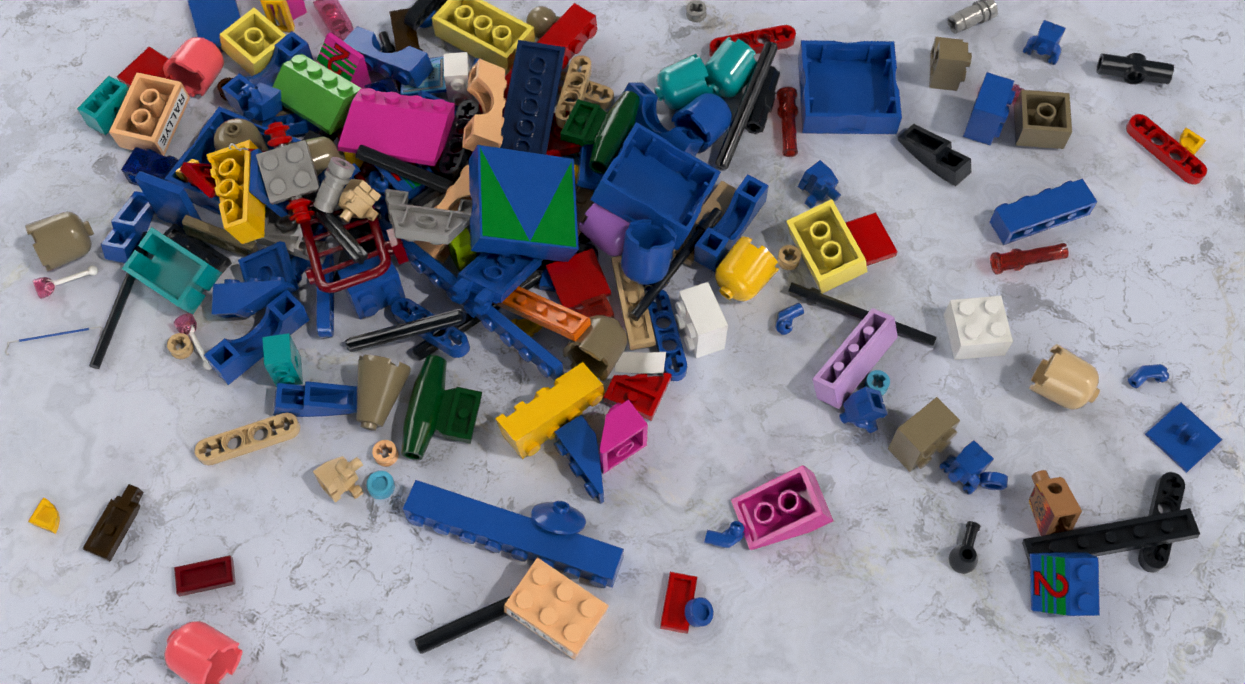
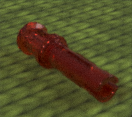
(787, 112)
(1019, 259)

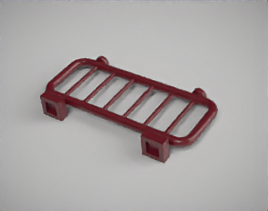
(384, 249)

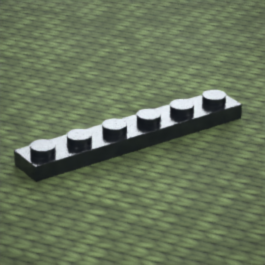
(1118, 536)

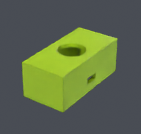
(461, 250)

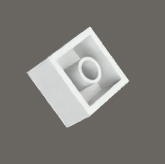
(701, 320)
(978, 327)

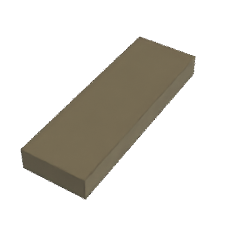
(216, 236)

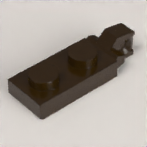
(114, 524)

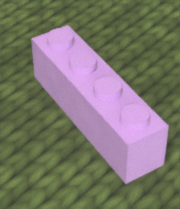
(855, 358)

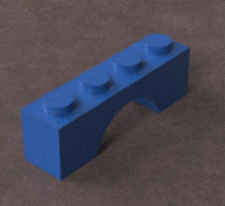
(284, 51)
(406, 66)
(680, 137)
(743, 208)
(236, 356)

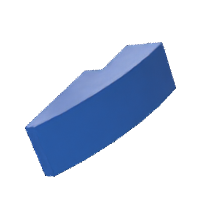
(128, 228)
(315, 399)

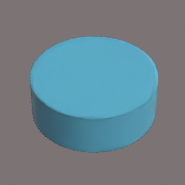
(380, 485)

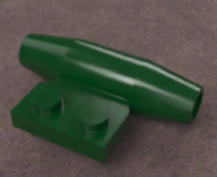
(605, 130)
(436, 409)

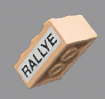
(150, 113)
(555, 608)

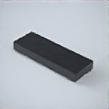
(198, 248)

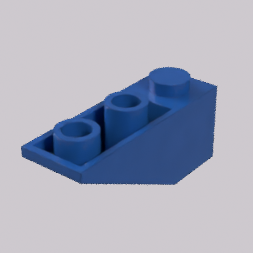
(246, 298)
(581, 448)

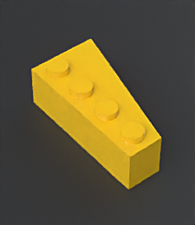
(240, 210)
(550, 410)

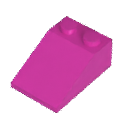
(782, 508)

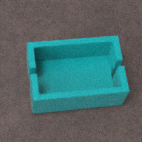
(172, 271)

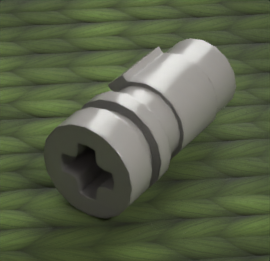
(972, 15)
(337, 176)

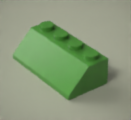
(315, 93)

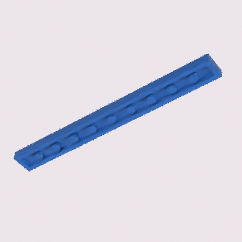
(492, 320)

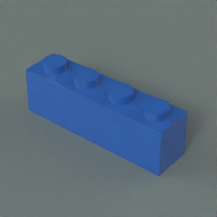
(1042, 211)

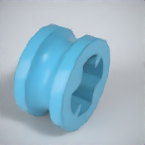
(878, 375)

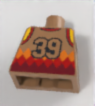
(1053, 504)

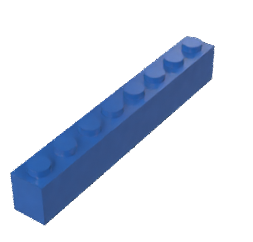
(512, 533)

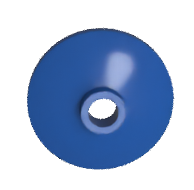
(558, 517)

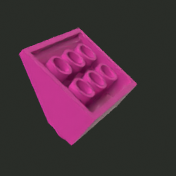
(398, 125)

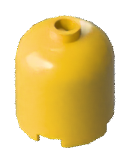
(745, 270)

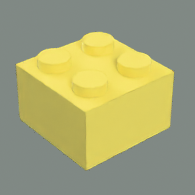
(251, 41)

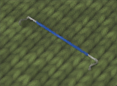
(55, 334)

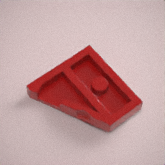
(200, 176)
(642, 391)

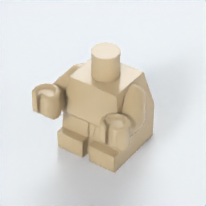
(357, 201)
(339, 476)

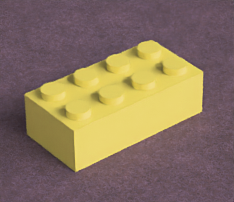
(482, 30)

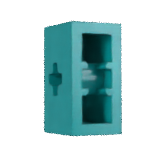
(103, 105)
(282, 359)

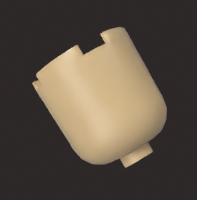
(1066, 379)

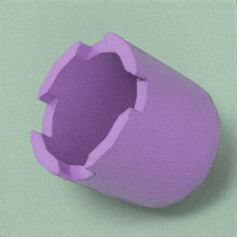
(604, 230)

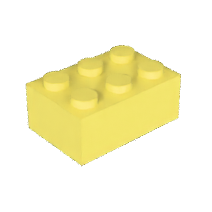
(827, 246)

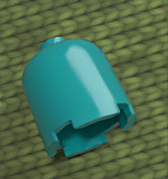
(730, 68)
(682, 82)

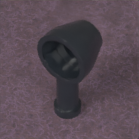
(956, 559)

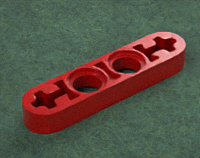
(751, 38)
(1163, 151)

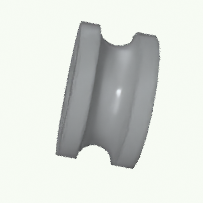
(696, 16)

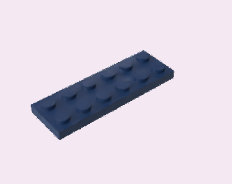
(532, 97)

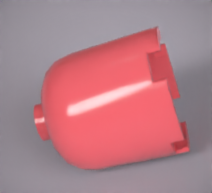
(195, 65)
(201, 653)

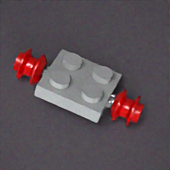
(288, 172)

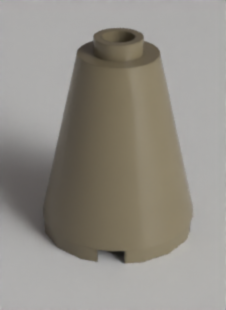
(378, 389)

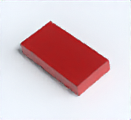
(679, 591)

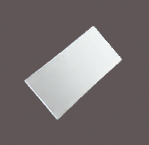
(641, 362)

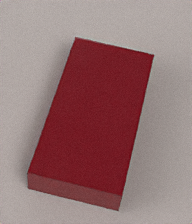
(204, 575)

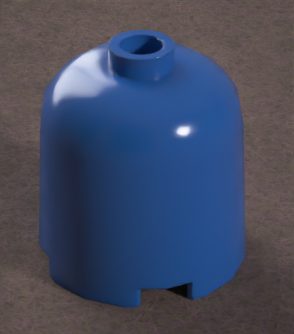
(706, 116)
(647, 251)

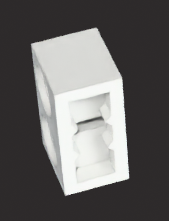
(456, 77)

